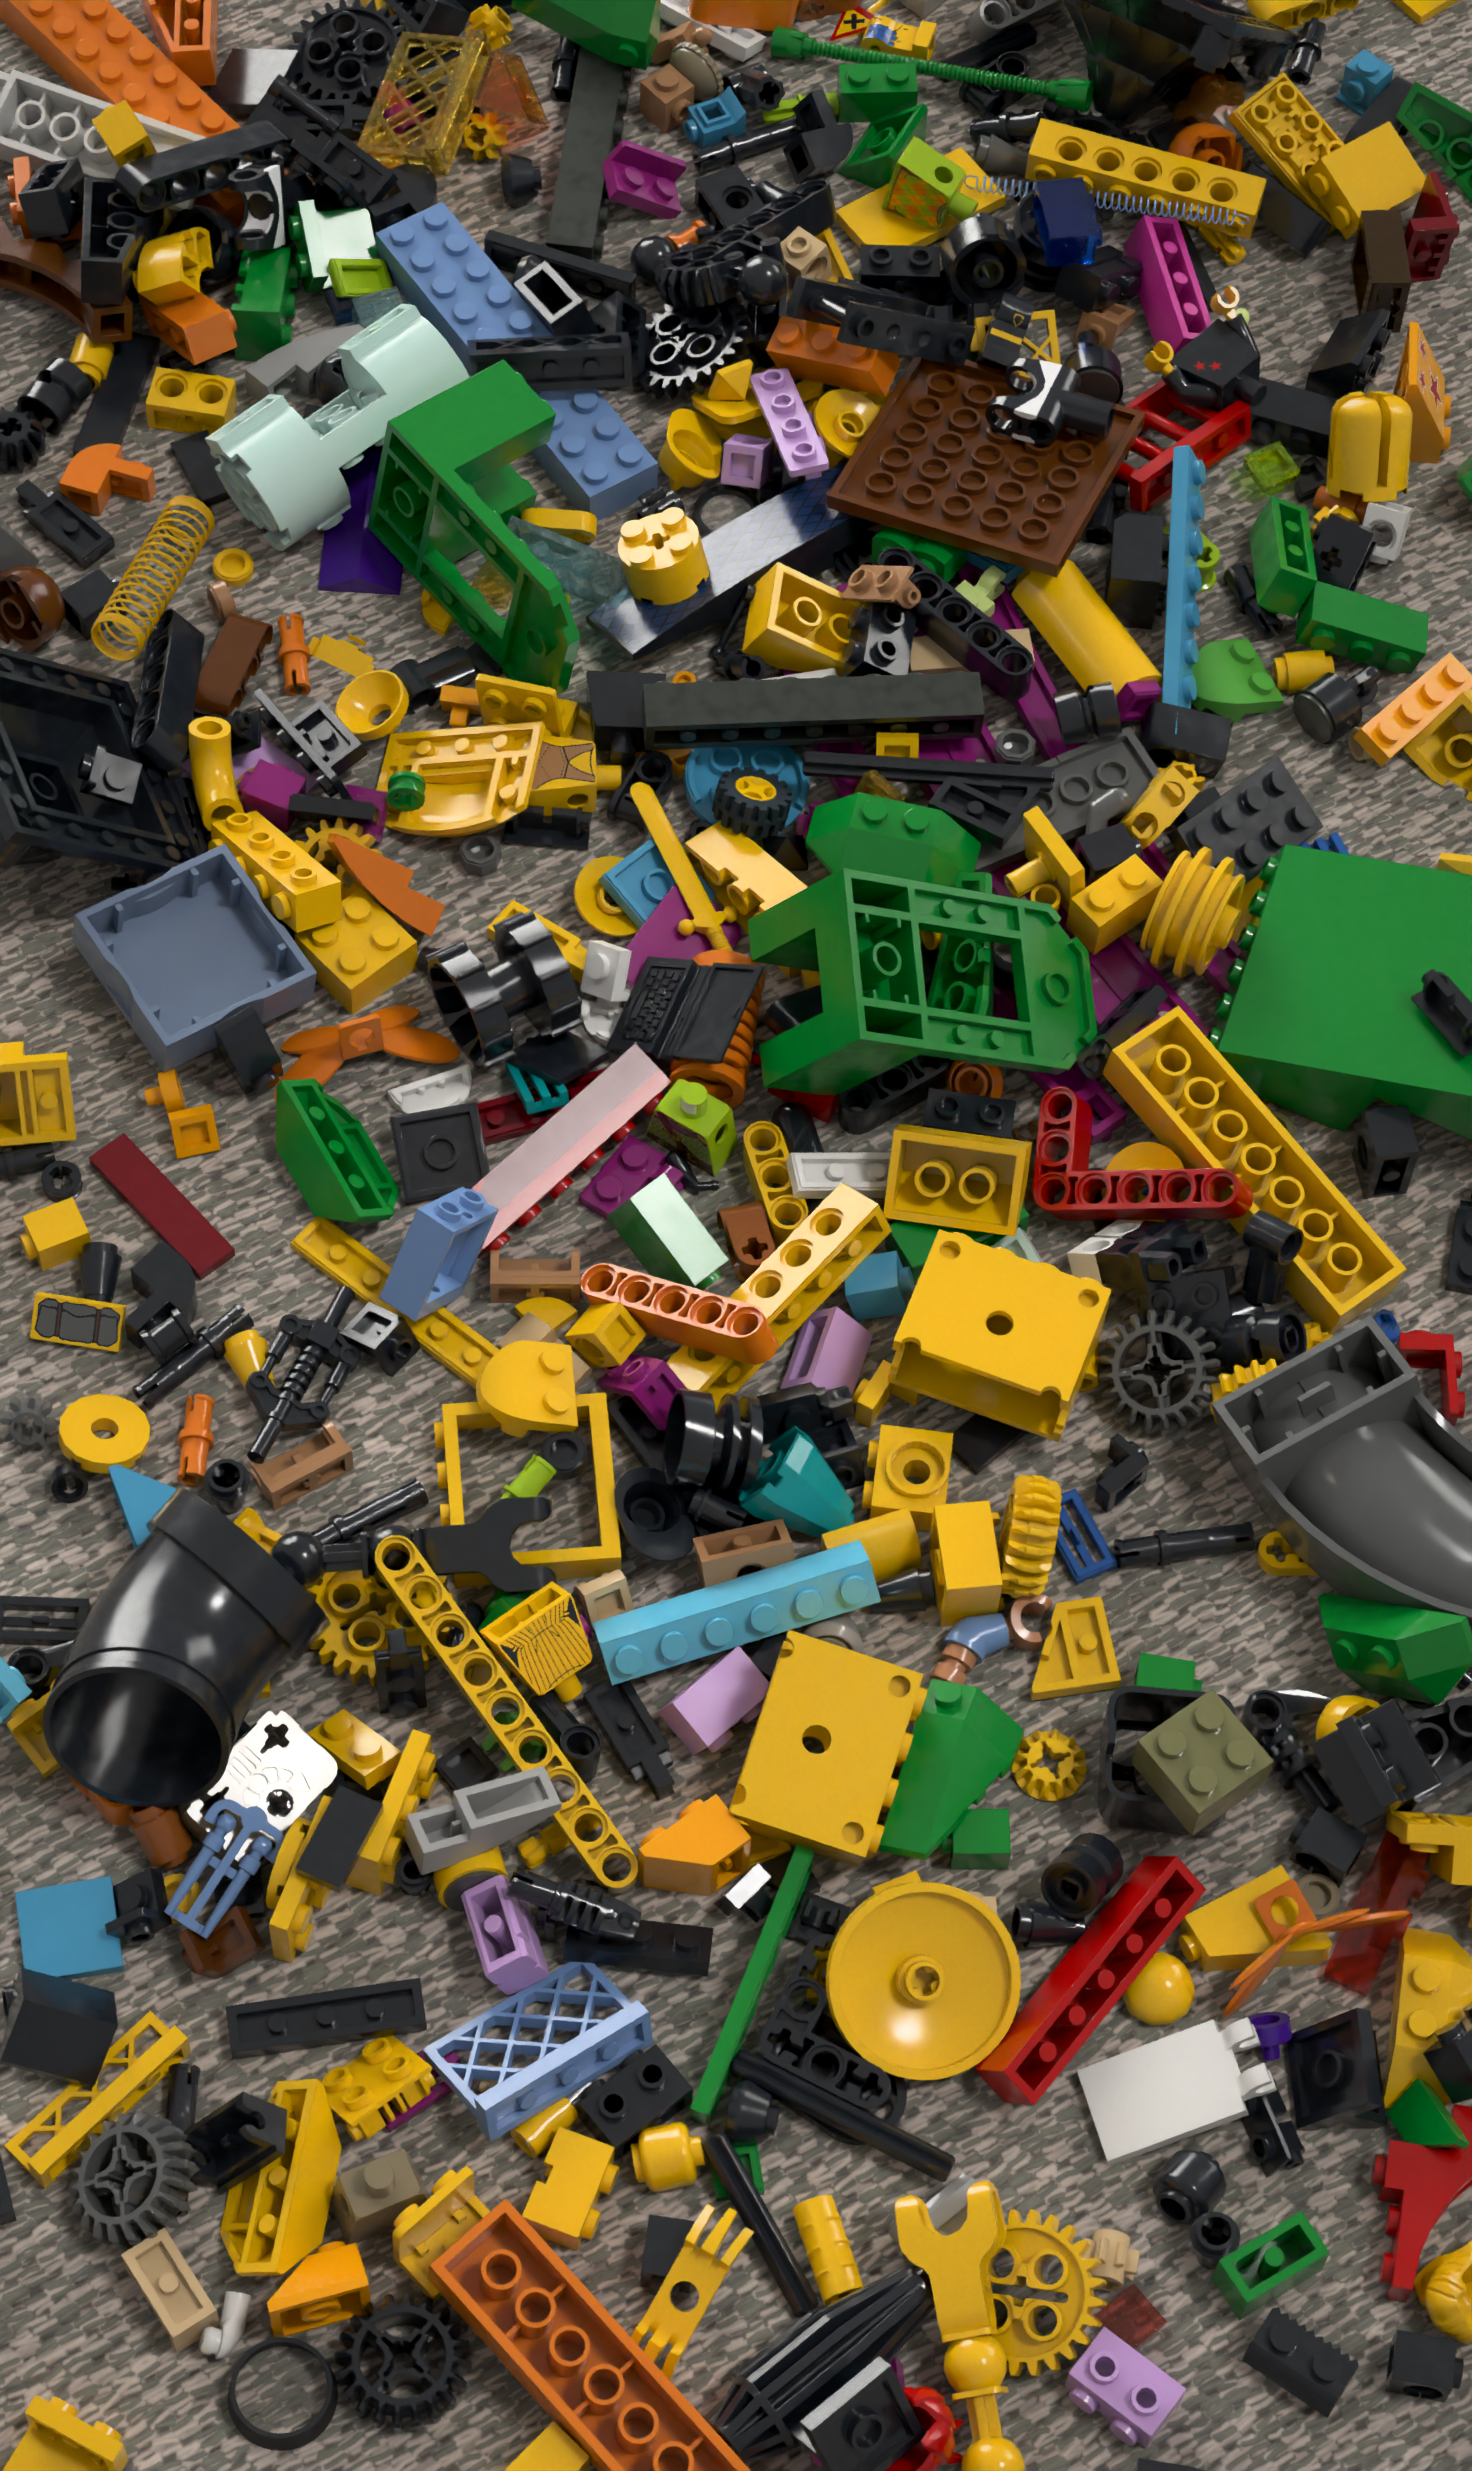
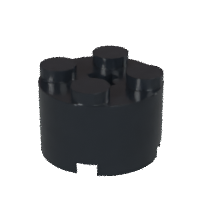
(983, 260)

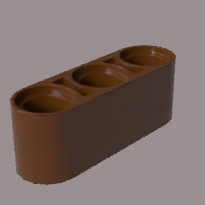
(230, 665)

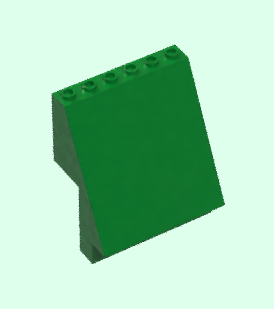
(1328, 982)

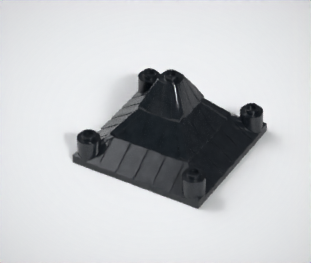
(1151, 46)
(45, 727)

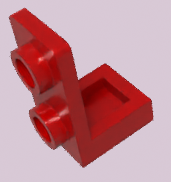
(1437, 1352)

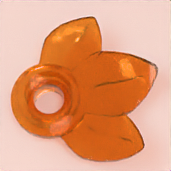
(1207, 95)

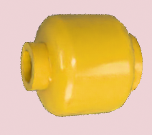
(667, 2157)

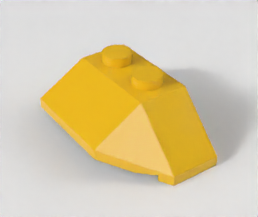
(1429, 1993)
(285, 2206)

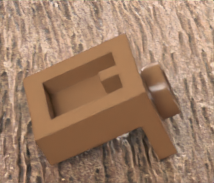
(1106, 324)

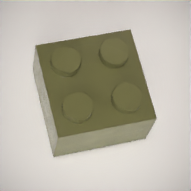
(1202, 1762)

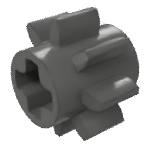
(28, 1407)

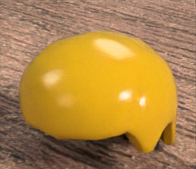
(1161, 1991)

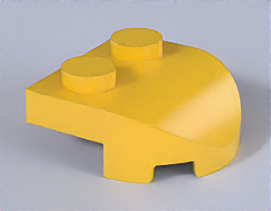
(530, 1388)

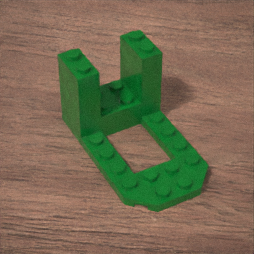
(451, 491)
(875, 1011)

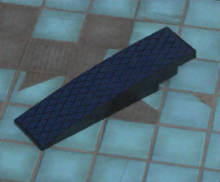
(786, 529)

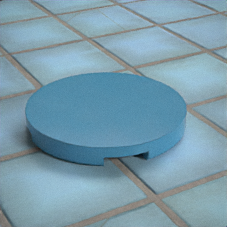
(708, 764)

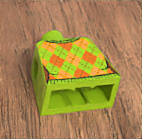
(927, 187)

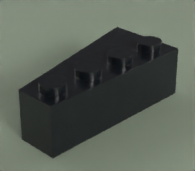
(112, 241)
(1447, 1741)

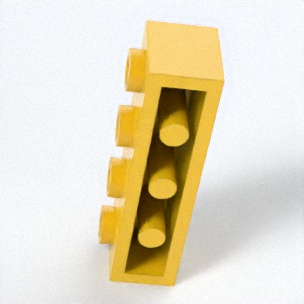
(285, 875)

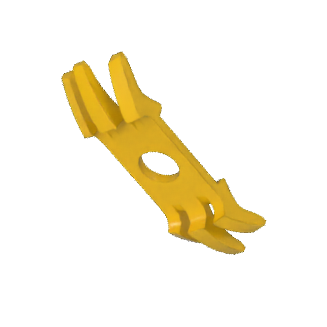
(705, 2273)

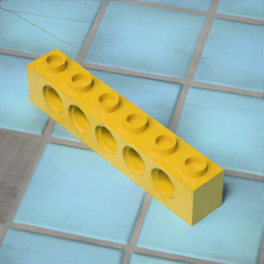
(1142, 171)
(793, 1283)

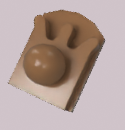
(684, 32)

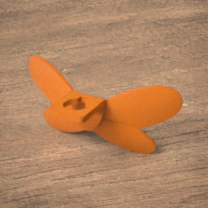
(385, 1030)
(1307, 1922)

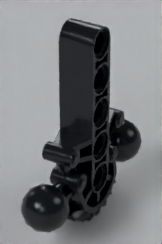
(737, 257)

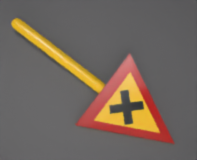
(855, 22)

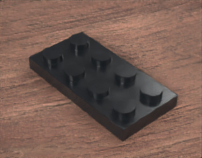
(1250, 821)

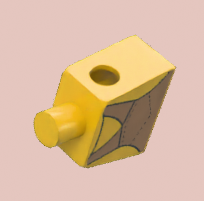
(569, 775)

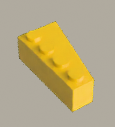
(741, 874)

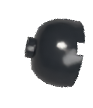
(221, 230)

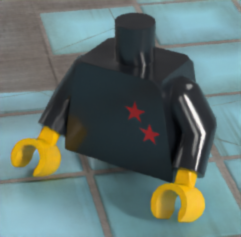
(1216, 364)

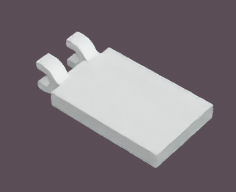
(1172, 2088)

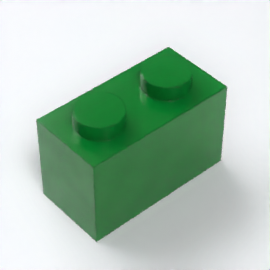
(875, 90)
(1270, 2265)

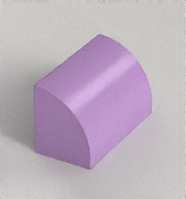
(828, 1351)

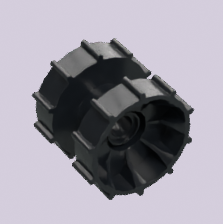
(526, 980)

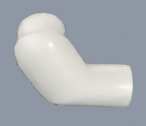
(231, 2327)

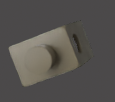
(376, 2195)

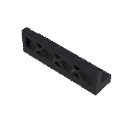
(559, 360)

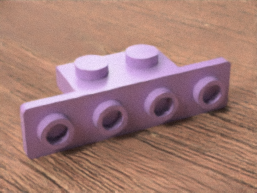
(790, 423)

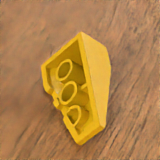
(1446, 745)

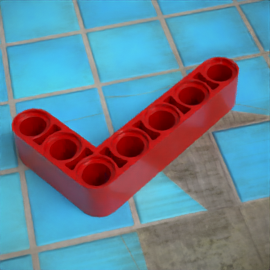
(1122, 1185)

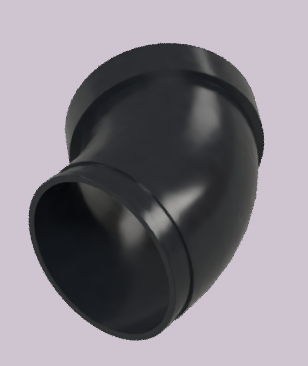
(175, 1658)

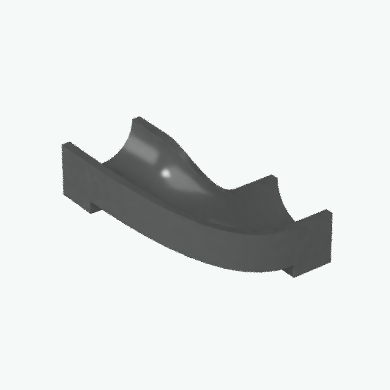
(1358, 1471)

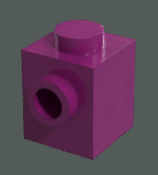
(269, 792)

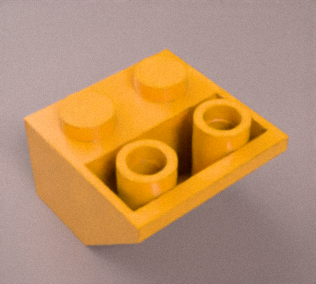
(696, 1852)

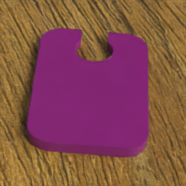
(661, 936)

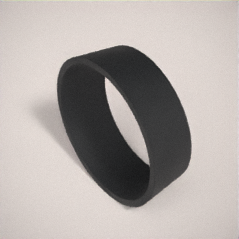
(293, 2439)

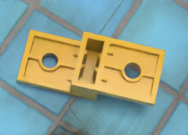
(377, 1862)

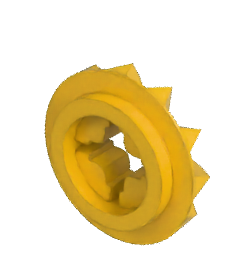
(1040, 1781)

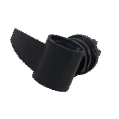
(1281, 1744)

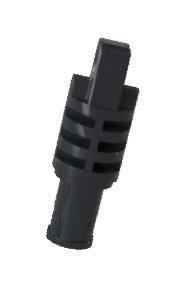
(576, 1905)

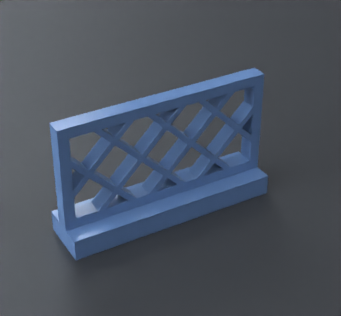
(560, 2066)

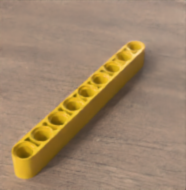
(498, 1691)

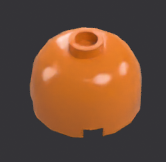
(1209, 144)

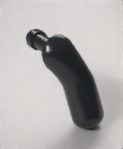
(689, 1180)

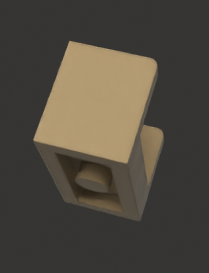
(171, 2289)

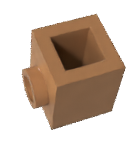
(666, 98)

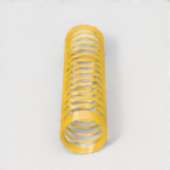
(106, 615)

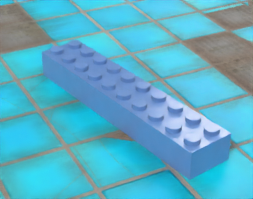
(468, 298)

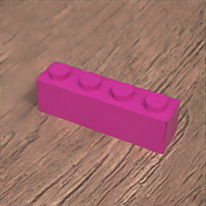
(1168, 282)

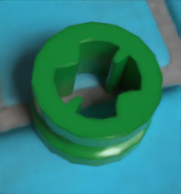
(406, 791)

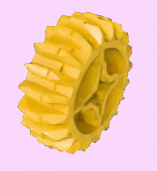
(1029, 1534)

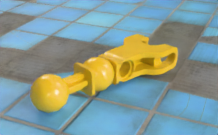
(966, 2314)

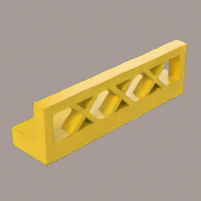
(105, 2105)

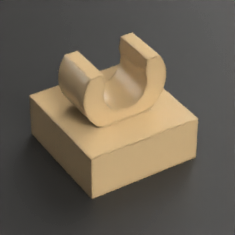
(605, 1597)

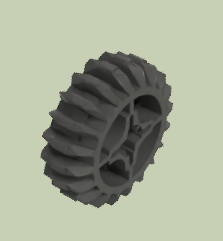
(1121, 1375)
(122, 2169)

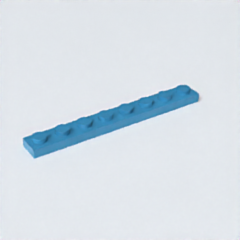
(1183, 579)

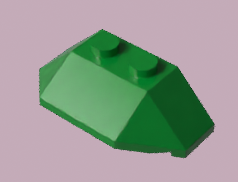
(891, 839)
(331, 1155)
(1397, 1647)

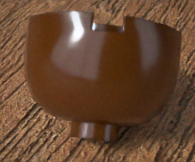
(29, 607)

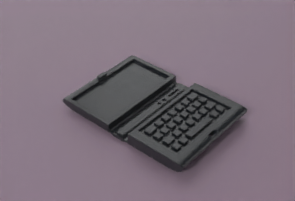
(684, 1009)

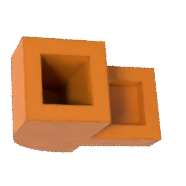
(99, 472)

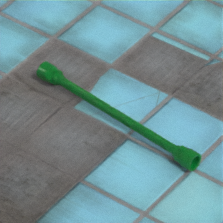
(1070, 93)

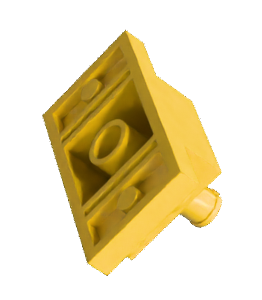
(34, 1097)
(1444, 1837)

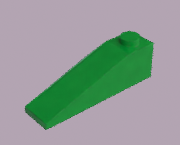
(613, 29)
(1442, 130)

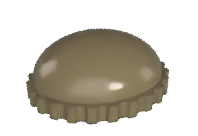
(698, 69)

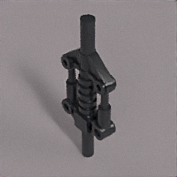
(318, 1343)

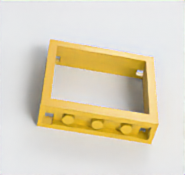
(567, 1562)

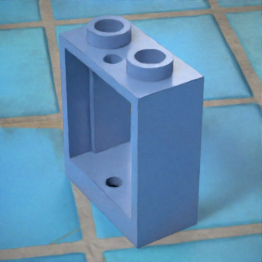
(438, 1253)

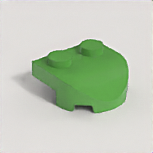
(1233, 680)

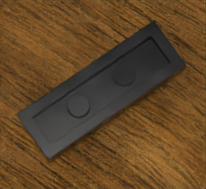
(654, 1947)

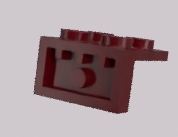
(1430, 231)

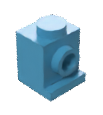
(1364, 81)

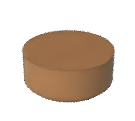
(221, 600)

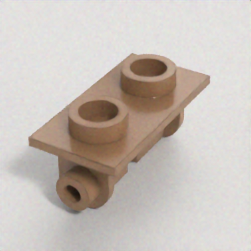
(882, 584)

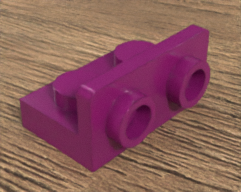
(644, 179)

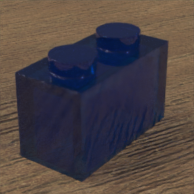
(1066, 222)

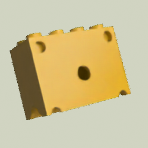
(999, 1334)
(861, 1719)

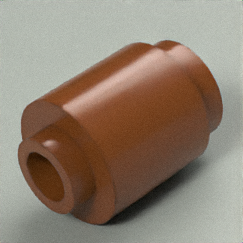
(161, 1835)

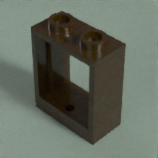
(1381, 265)

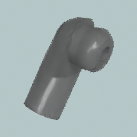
(1106, 807)

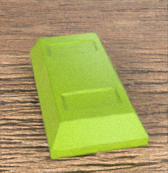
(358, 276)

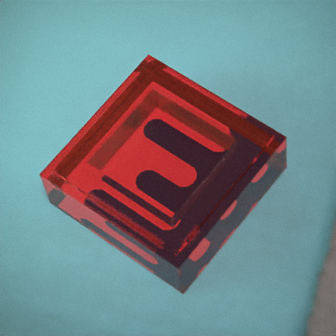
(1132, 2317)

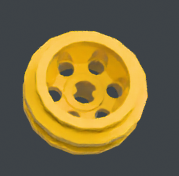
(1193, 913)

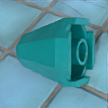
(798, 1488)

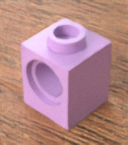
(746, 460)

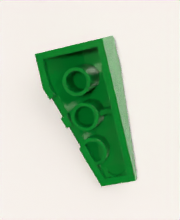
(965, 965)
(954, 1755)

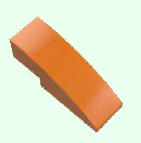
(387, 885)

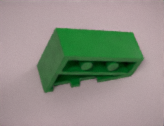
(264, 302)

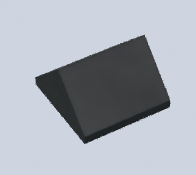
(58, 2028)

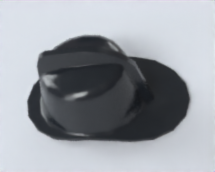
(653, 1515)

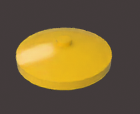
(923, 1980)

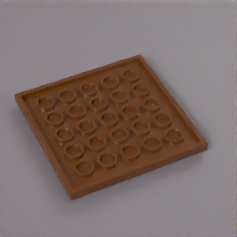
(954, 479)

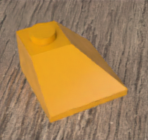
(321, 2291)

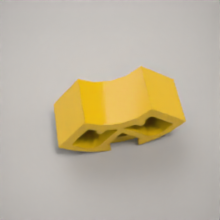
(173, 265)

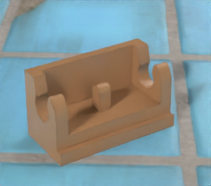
(529, 1278)
(303, 1467)

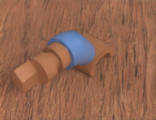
(984, 1634)

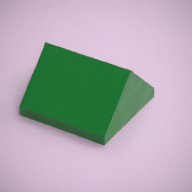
(882, 145)

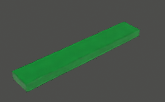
(752, 1985)

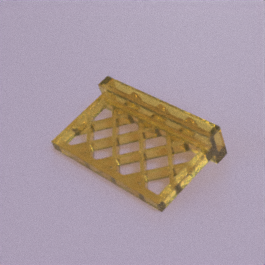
(456, 99)

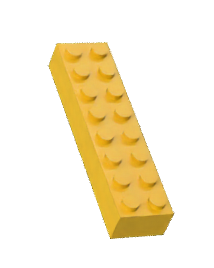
(1217, 1121)

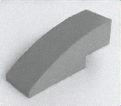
(295, 363)
(480, 1819)

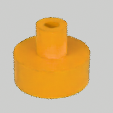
(167, 1092)

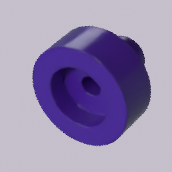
(1272, 2030)

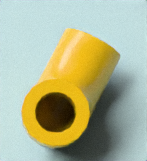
(213, 769)

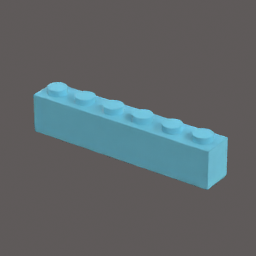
(736, 1612)

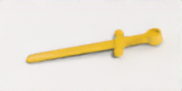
(706, 918)

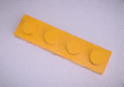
(1413, 709)

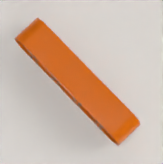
(684, 1313)

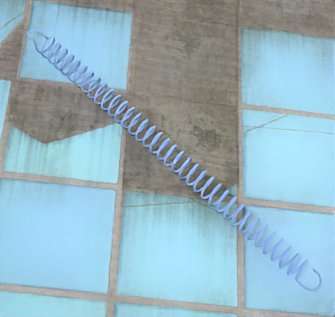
(1118, 205)

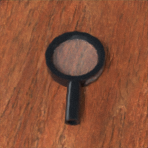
(720, 506)

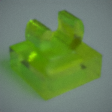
(1271, 468)

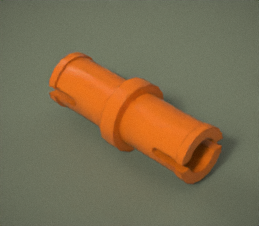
(294, 654)
(195, 1440)

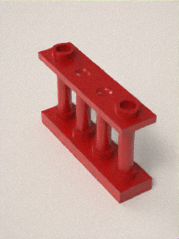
(1210, 442)

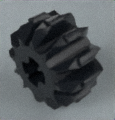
(20, 439)

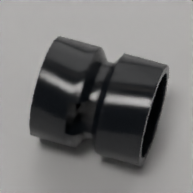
(56, 393)
(1087, 713)
(1263, 1337)
(1082, 1875)

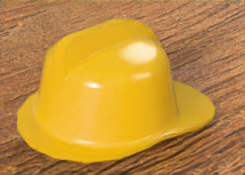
(690, 450)

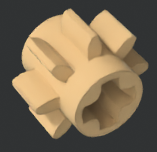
(1117, 2259)

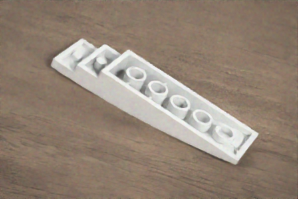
(57, 125)

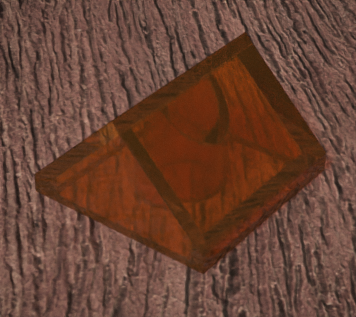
(509, 91)

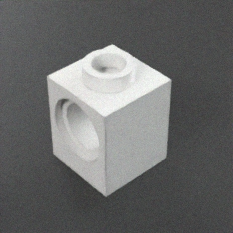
(1394, 516)

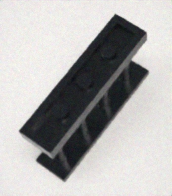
(880, 320)

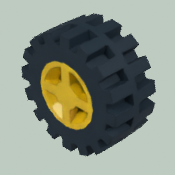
(752, 802)

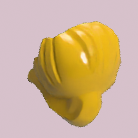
(1446, 2292)

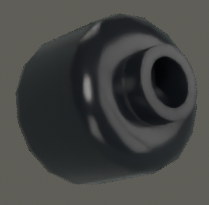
(1189, 2186)

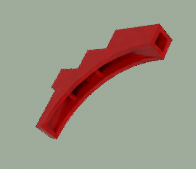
(1423, 2186)

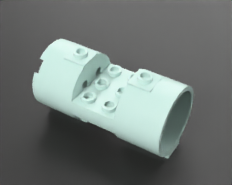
(287, 467)

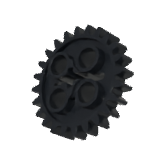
(346, 53)
(691, 345)

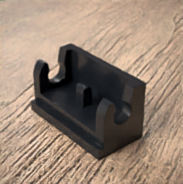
(238, 2140)

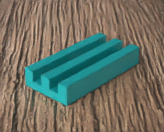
(525, 1096)

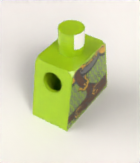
(694, 1125)

